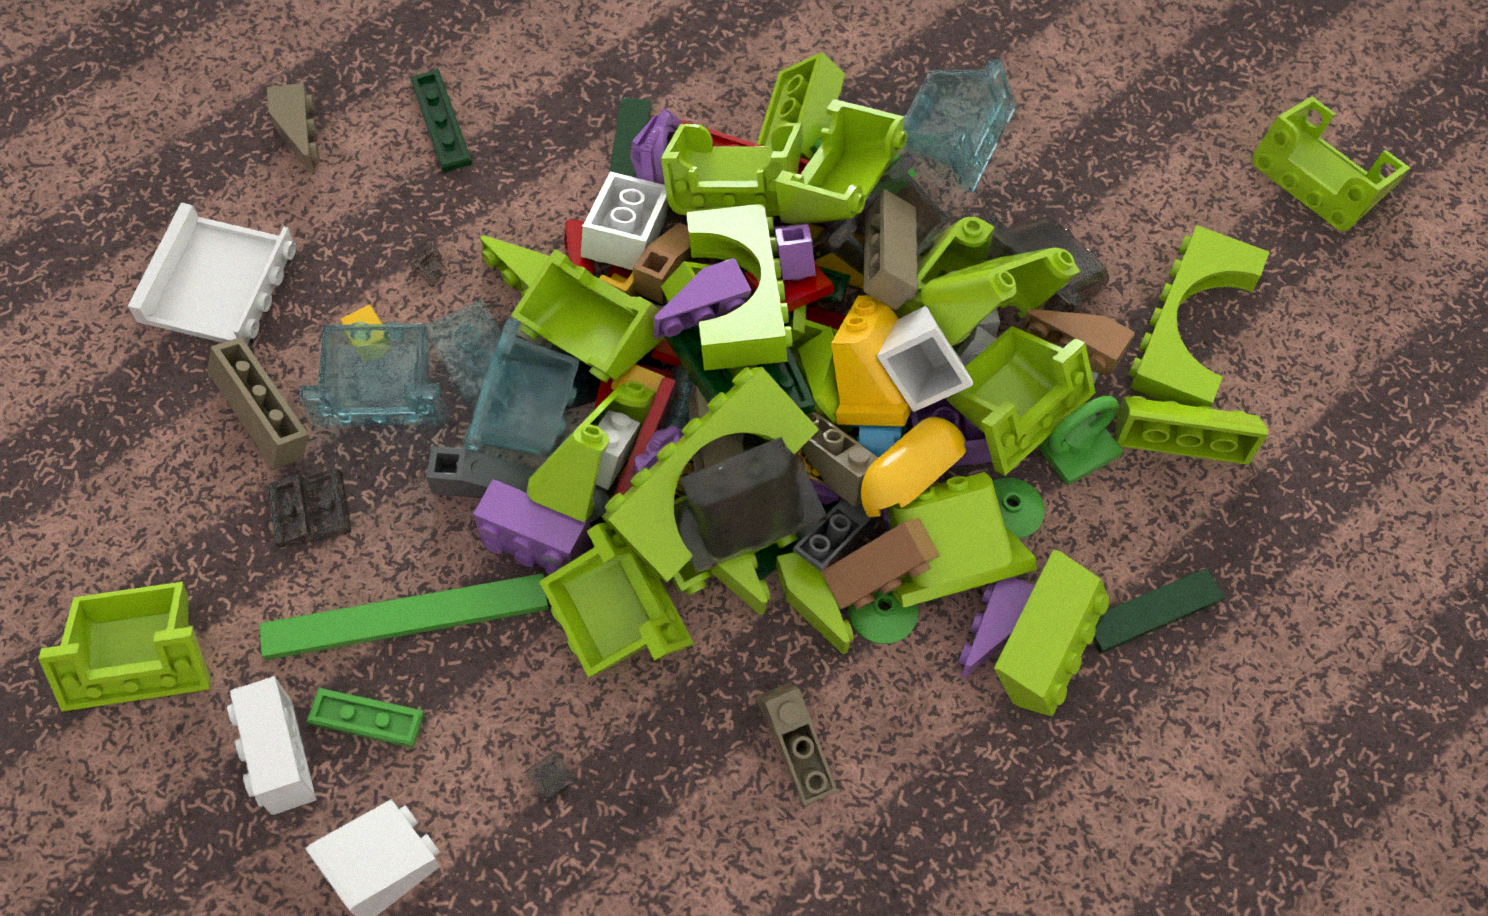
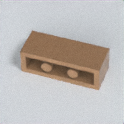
(881, 564)

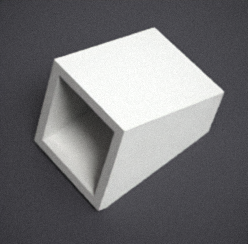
(922, 361)
(375, 858)

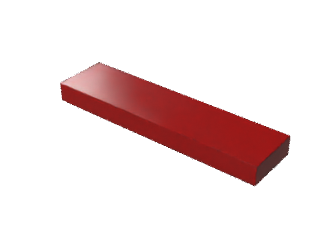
(653, 422)

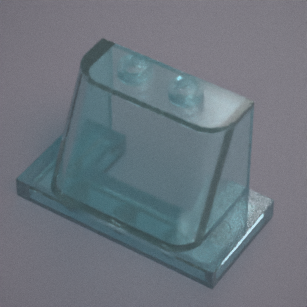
(960, 119)
(374, 378)
(522, 396)

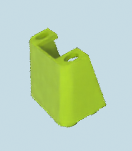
(1318, 172)

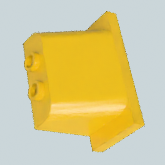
(863, 384)

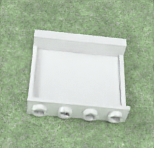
(211, 278)

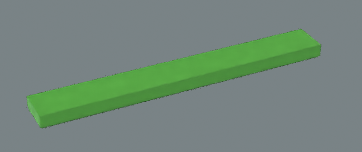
(402, 616)

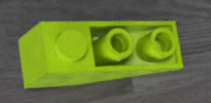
(517, 264)
(820, 372)
(742, 579)
(812, 598)

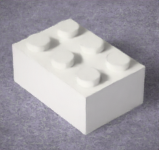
(624, 220)
(270, 746)

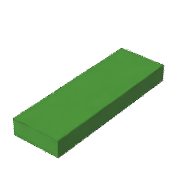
(365, 717)

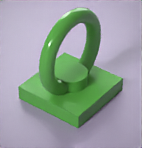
(1082, 441)

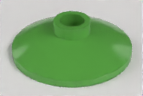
(1030, 510)
(882, 625)

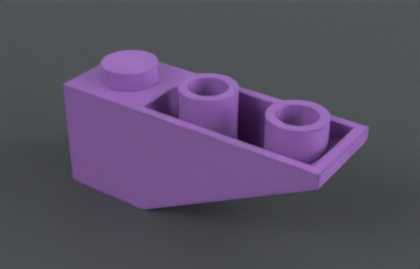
(795, 251)
(707, 296)
(993, 628)

